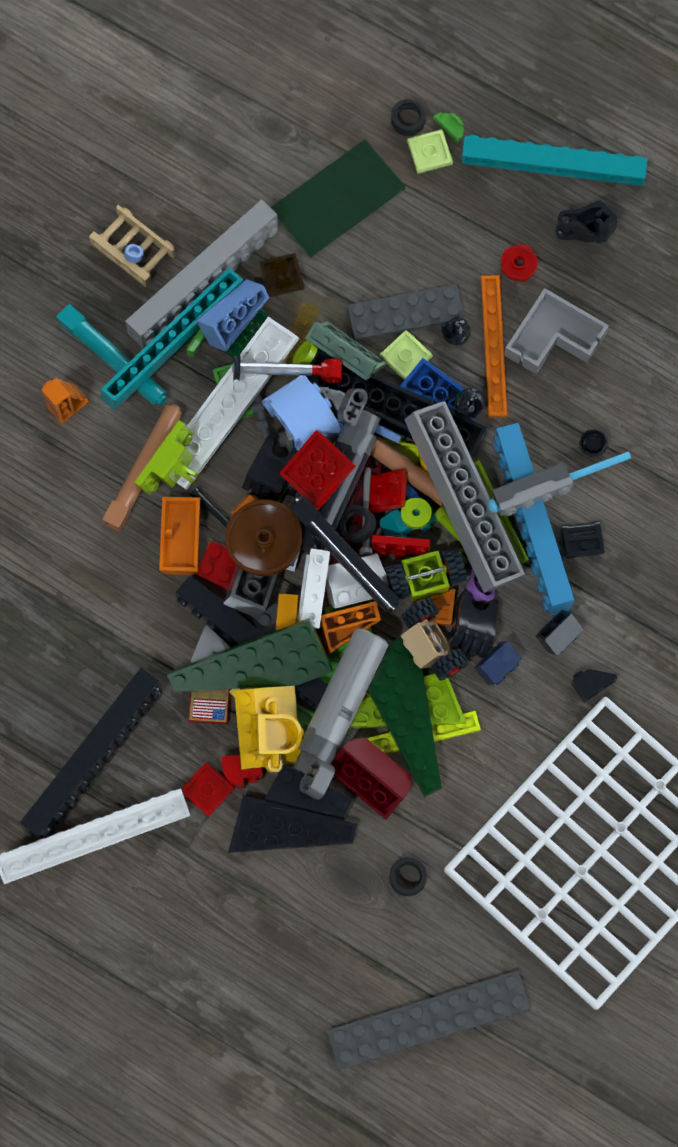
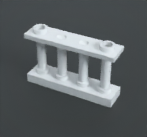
(313, 586)

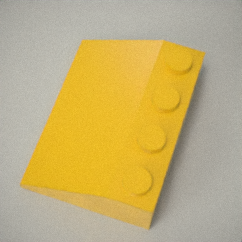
(250, 703)

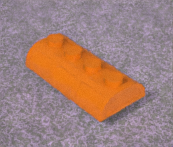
(179, 535)

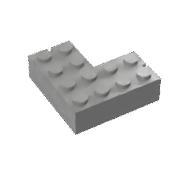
(554, 323)

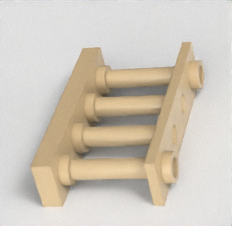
(115, 252)

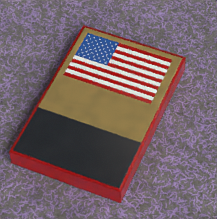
(209, 706)

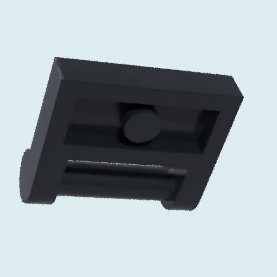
(583, 545)

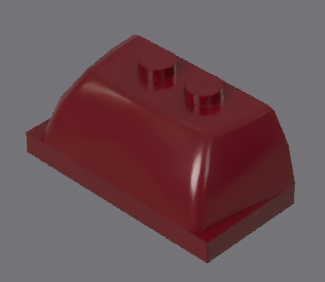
(372, 776)

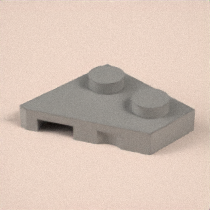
(208, 645)

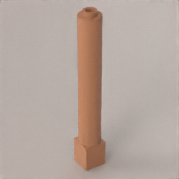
(396, 461)
(120, 508)

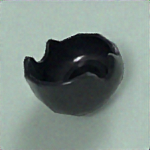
(593, 443)

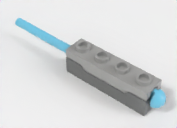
(542, 486)

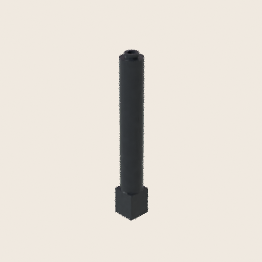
(345, 554)

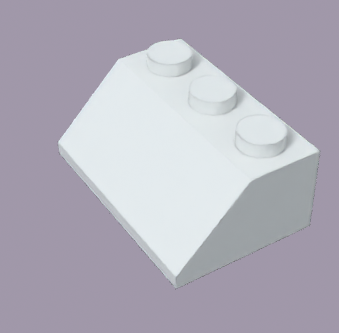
(344, 589)

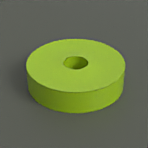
(305, 353)
(419, 521)

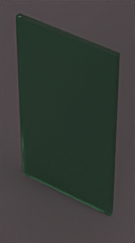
(338, 198)

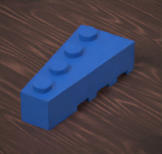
(432, 384)

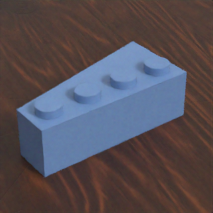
(232, 314)

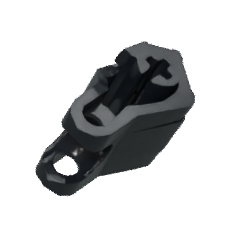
(598, 212)
(264, 472)
(473, 627)

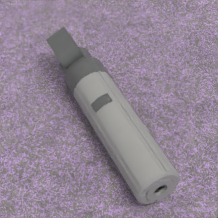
(337, 711)

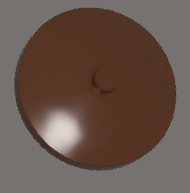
(263, 538)

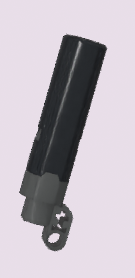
(356, 444)

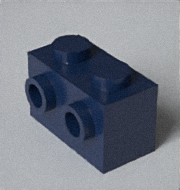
(498, 663)

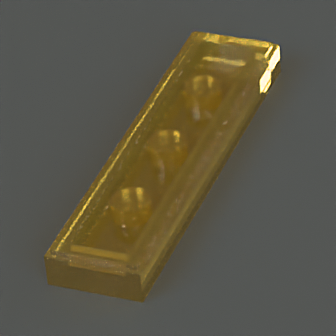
(305, 319)

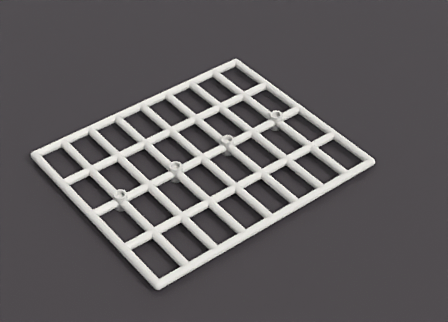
(581, 871)

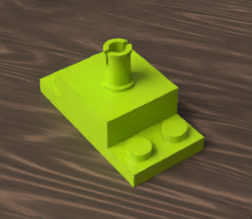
(169, 461)

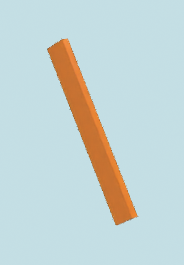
(493, 346)

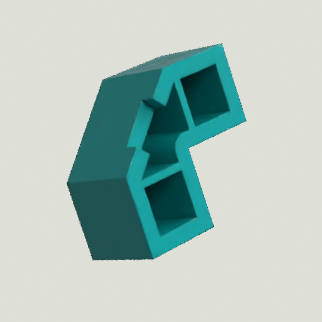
(393, 525)

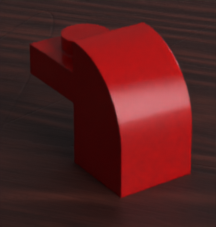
(236, 775)

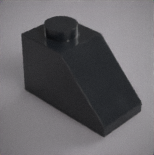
(592, 682)

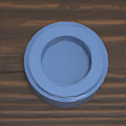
(133, 253)

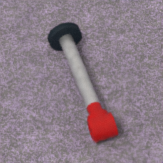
(329, 370)

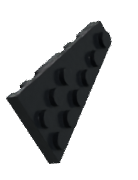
(274, 826)

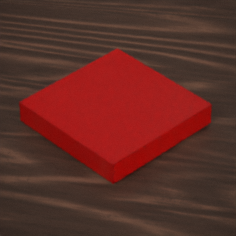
(207, 789)

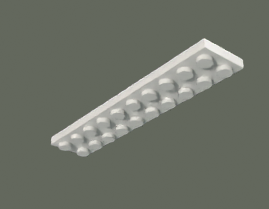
(231, 398)
(93, 836)

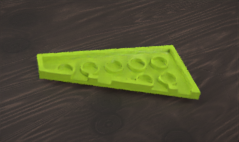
(441, 702)

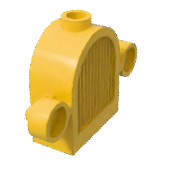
(274, 734)

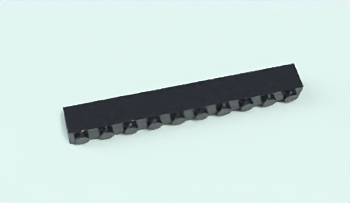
(236, 629)

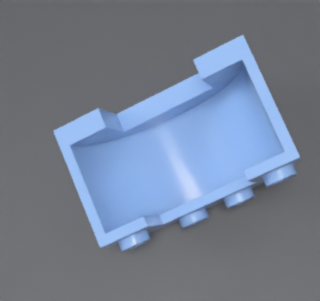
(303, 411)

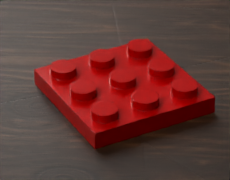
(317, 469)

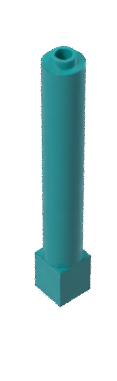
(77, 326)

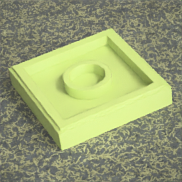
(429, 151)
(405, 354)

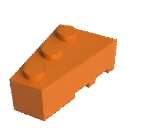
(63, 399)
(340, 625)

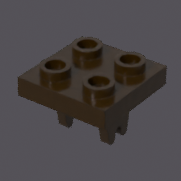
(281, 275)

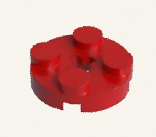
(528, 258)

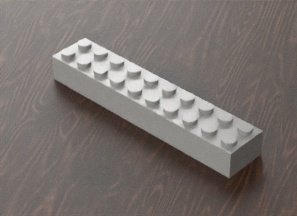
(224, 253)
(464, 496)

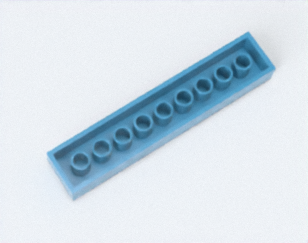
(534, 524)

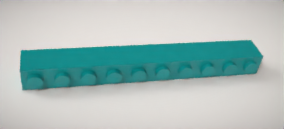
(554, 160)
(167, 342)

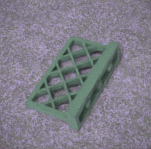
(345, 349)

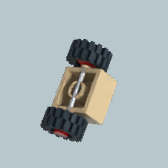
(428, 643)

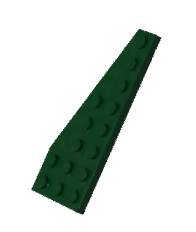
(272, 660)
(403, 705)

